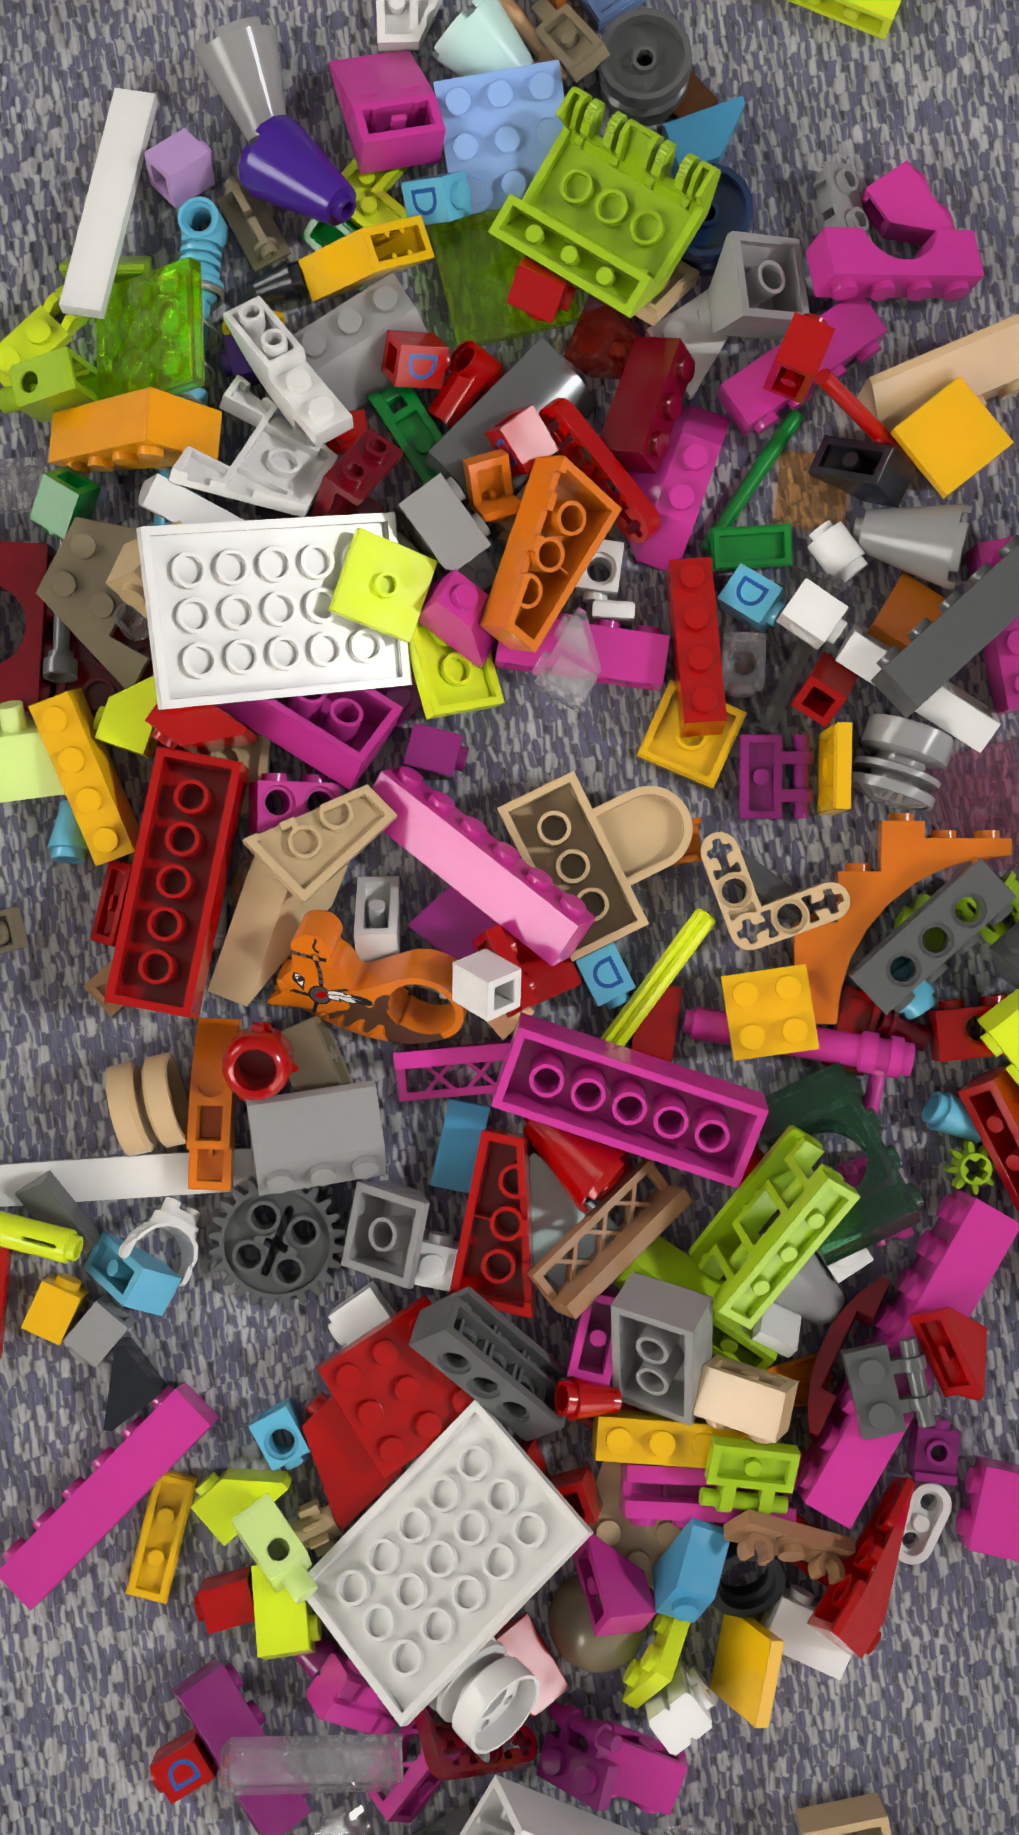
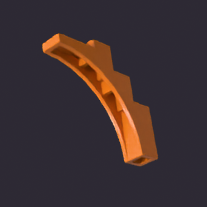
(902, 861)

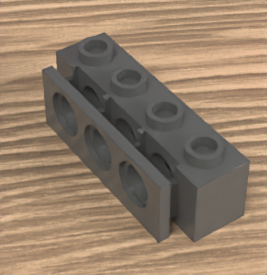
(491, 1361)

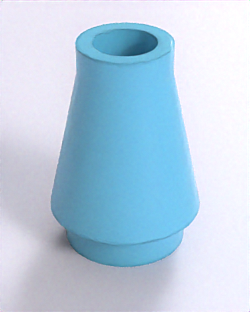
(66, 840)
(949, 1116)

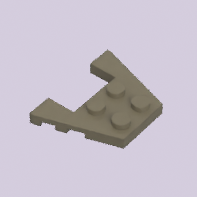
(84, 602)

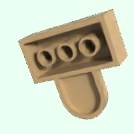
(600, 848)

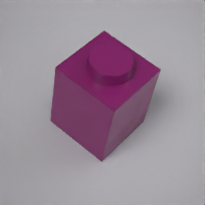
(436, 751)

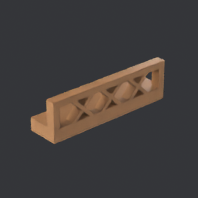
(616, 1252)

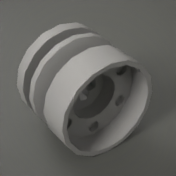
(902, 755)

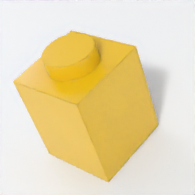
(56, 1307)

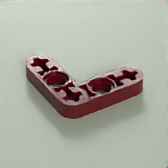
(441, 1737)

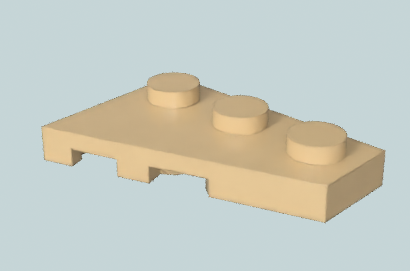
(320, 843)

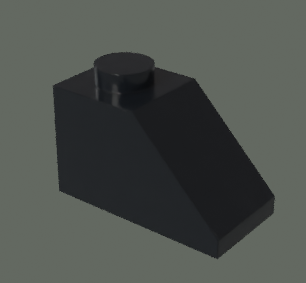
(863, 469)

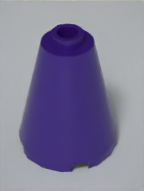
(295, 173)

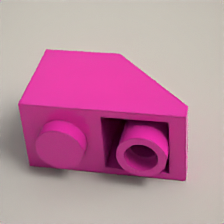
(904, 207)

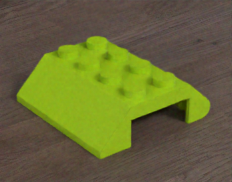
(608, 208)

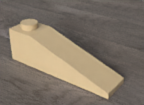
(263, 932)

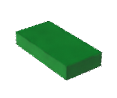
(751, 545)

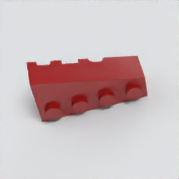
(498, 1226)

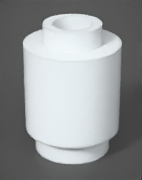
(837, 550)

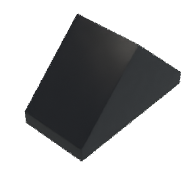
(132, 1383)

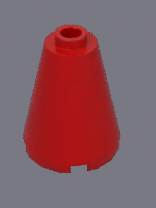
(579, 1164)

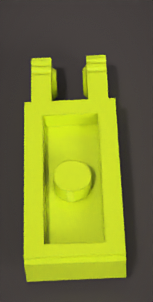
(38, 335)

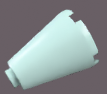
(482, 41)

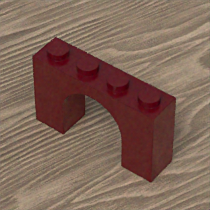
(21, 573)

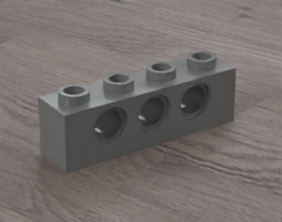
(992, 906)

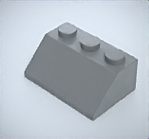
(350, 340)
(316, 1137)

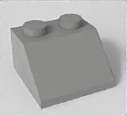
(757, 286)
(386, 1231)

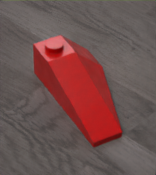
(857, 1605)

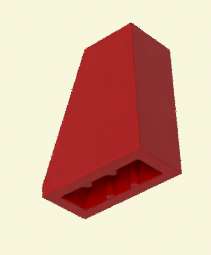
(341, 1460)

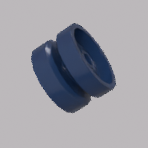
(728, 212)

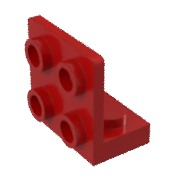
(538, 978)

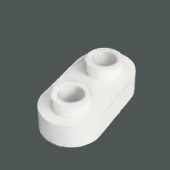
(925, 1521)

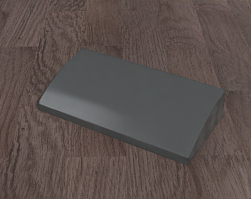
(534, 381)

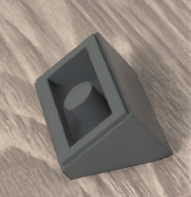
(767, 887)
(52, 1204)

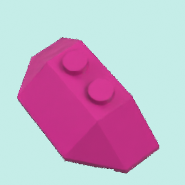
(680, 484)

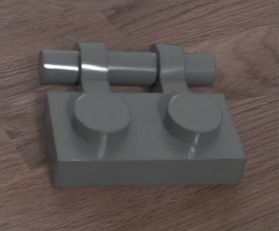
(875, 1392)

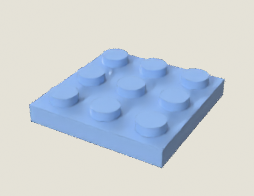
(500, 128)

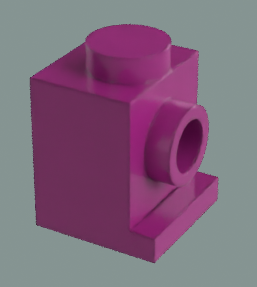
(931, 1468)

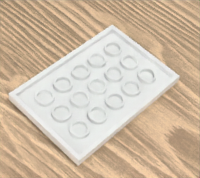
(247, 615)
(443, 1561)

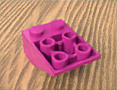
(388, 111)

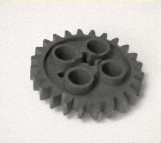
(311, 1252)

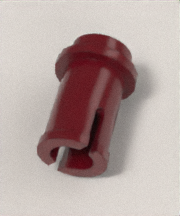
(900, 1026)

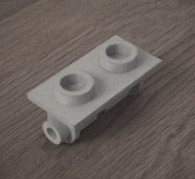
(838, 191)

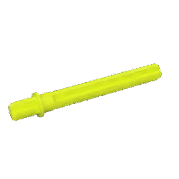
(659, 977)

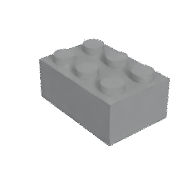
(660, 1345)

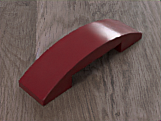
(862, 1308)

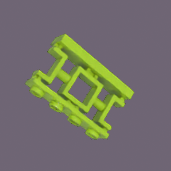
(809, 1211)

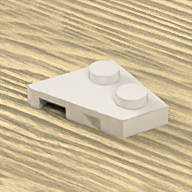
(404, 23)
(694, 328)

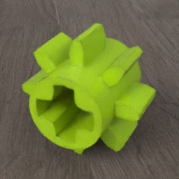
(958, 1168)

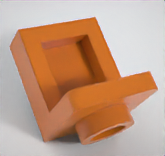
(490, 486)

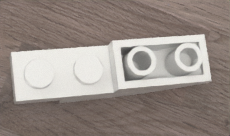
(285, 374)

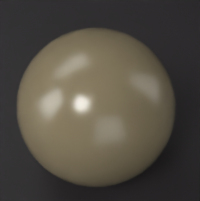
(574, 1635)

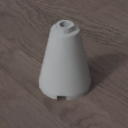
(245, 71)
(916, 539)
(812, 1291)

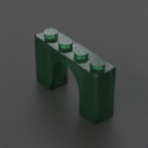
(831, 1104)

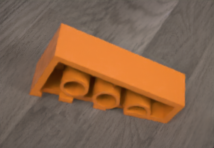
(547, 552)

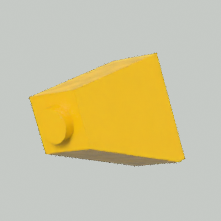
(366, 257)

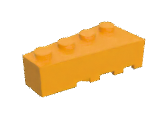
(132, 432)

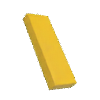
(162, 1537)

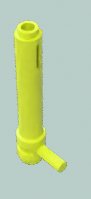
(39, 1238)

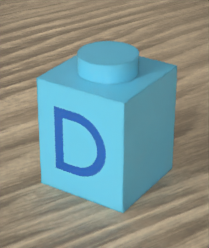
(438, 197)
(752, 599)
(606, 976)

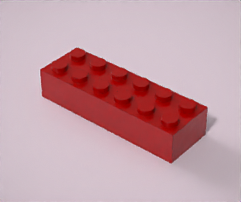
(177, 883)

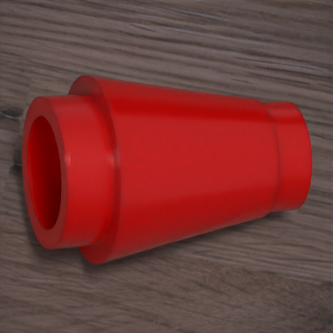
(585, 1399)

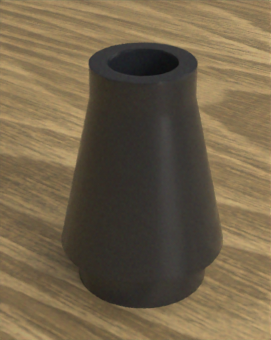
(279, 284)

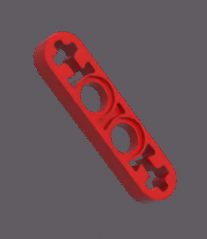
(562, 420)

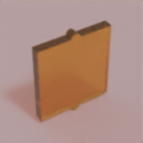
(803, 498)

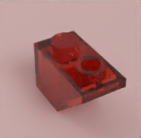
(601, 341)

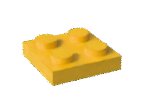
(770, 1012)

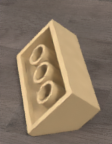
(983, 360)

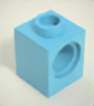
(280, 1416)

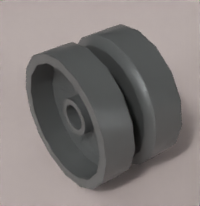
(646, 65)

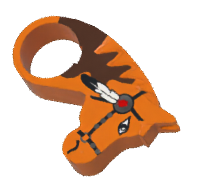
(362, 995)

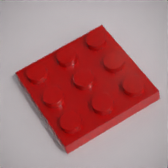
(392, 1392)

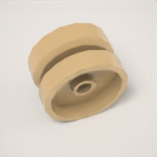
(147, 1104)

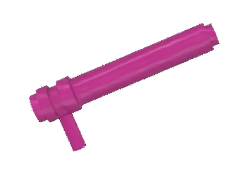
(864, 1051)

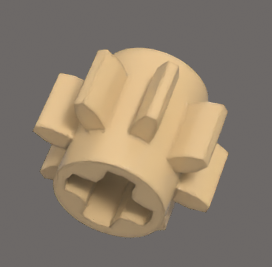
(316, 1527)

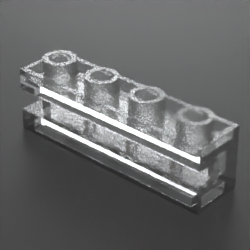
(311, 1764)

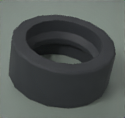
(754, 1597)

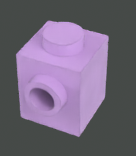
(180, 167)

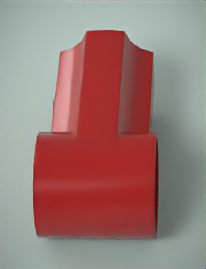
(471, 376)

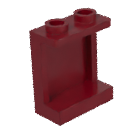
(355, 475)

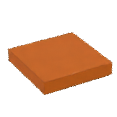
(904, 610)

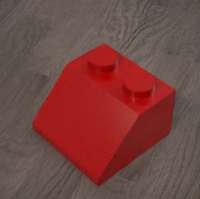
(199, 729)

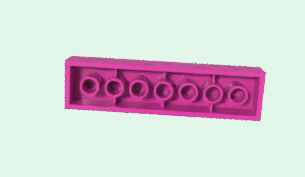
(951, 1271)

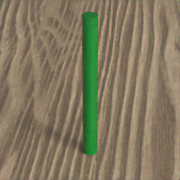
(756, 473)

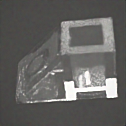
(572, 666)

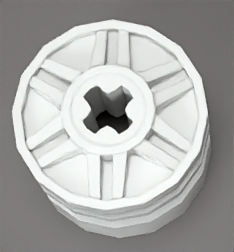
(488, 1698)

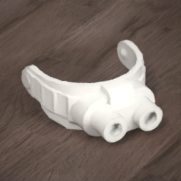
(178, 1223)

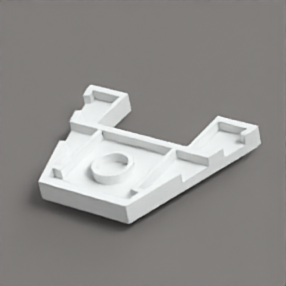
(273, 469)

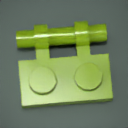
(750, 1466)

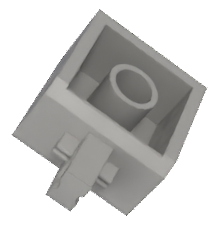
(447, 530)

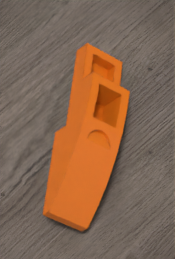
(211, 1108)

